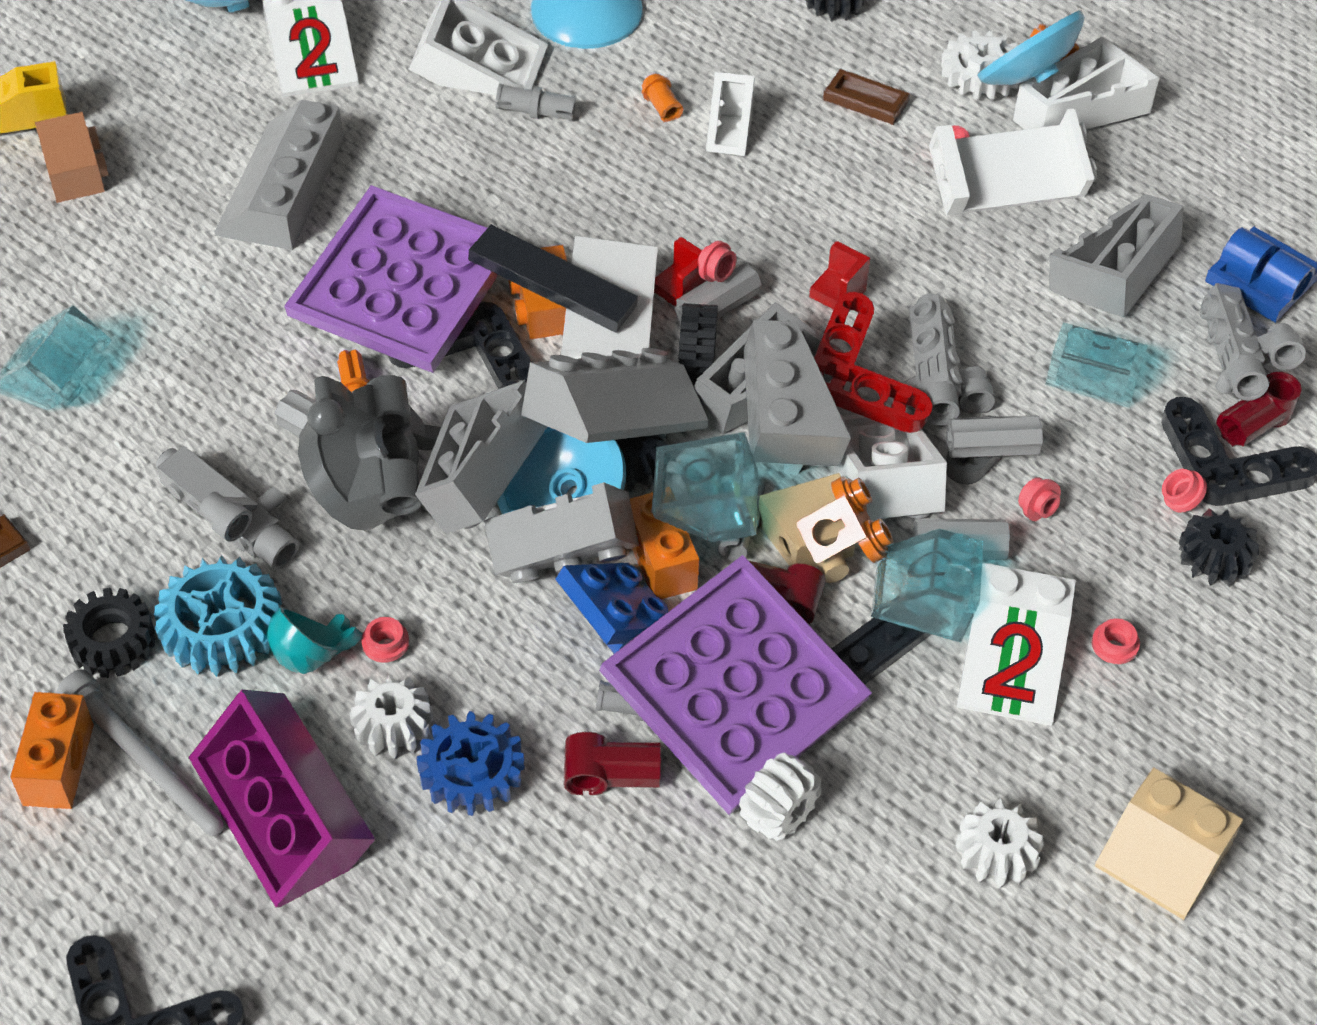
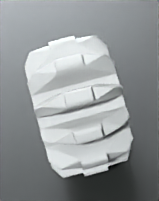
(391, 715)
(780, 796)
(1002, 825)

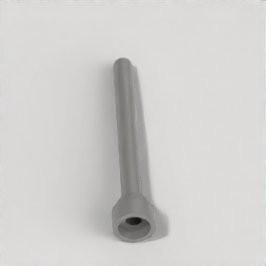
(82, 683)

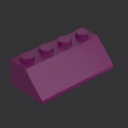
(279, 796)

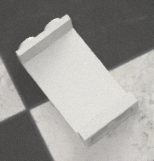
(1012, 166)
(627, 267)

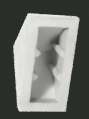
(730, 113)

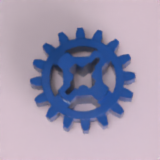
(469, 782)

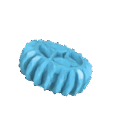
(226, 626)

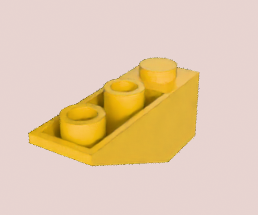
(30, 96)

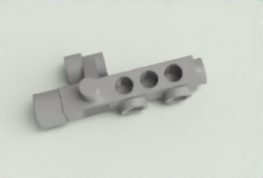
(1240, 349)
(938, 364)
(227, 507)

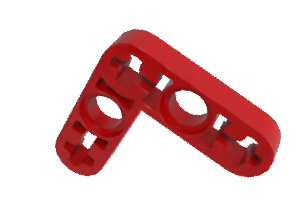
(842, 369)

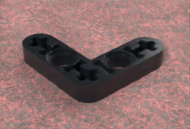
(476, 335)
(1222, 469)
(88, 992)

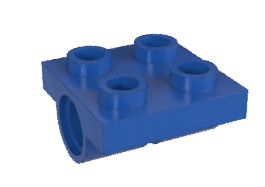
(1265, 271)
(612, 600)

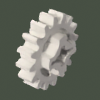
(970, 56)

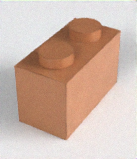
(70, 156)

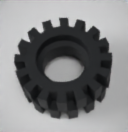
(697, 338)
(103, 611)

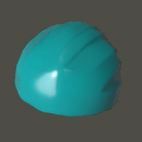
(307, 644)

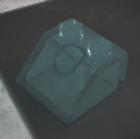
(54, 360)
(1096, 364)
(707, 487)
(930, 583)

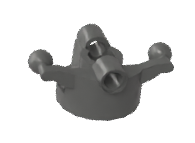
(364, 450)

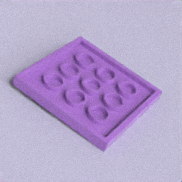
(395, 280)
(734, 681)

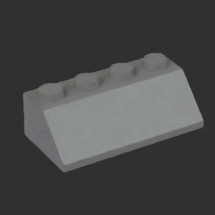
(284, 176)
(613, 396)

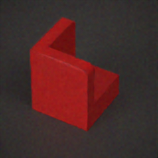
(845, 273)
(682, 274)

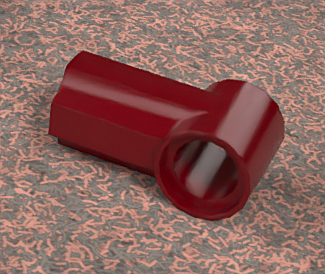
(1252, 418)
(799, 585)
(596, 764)

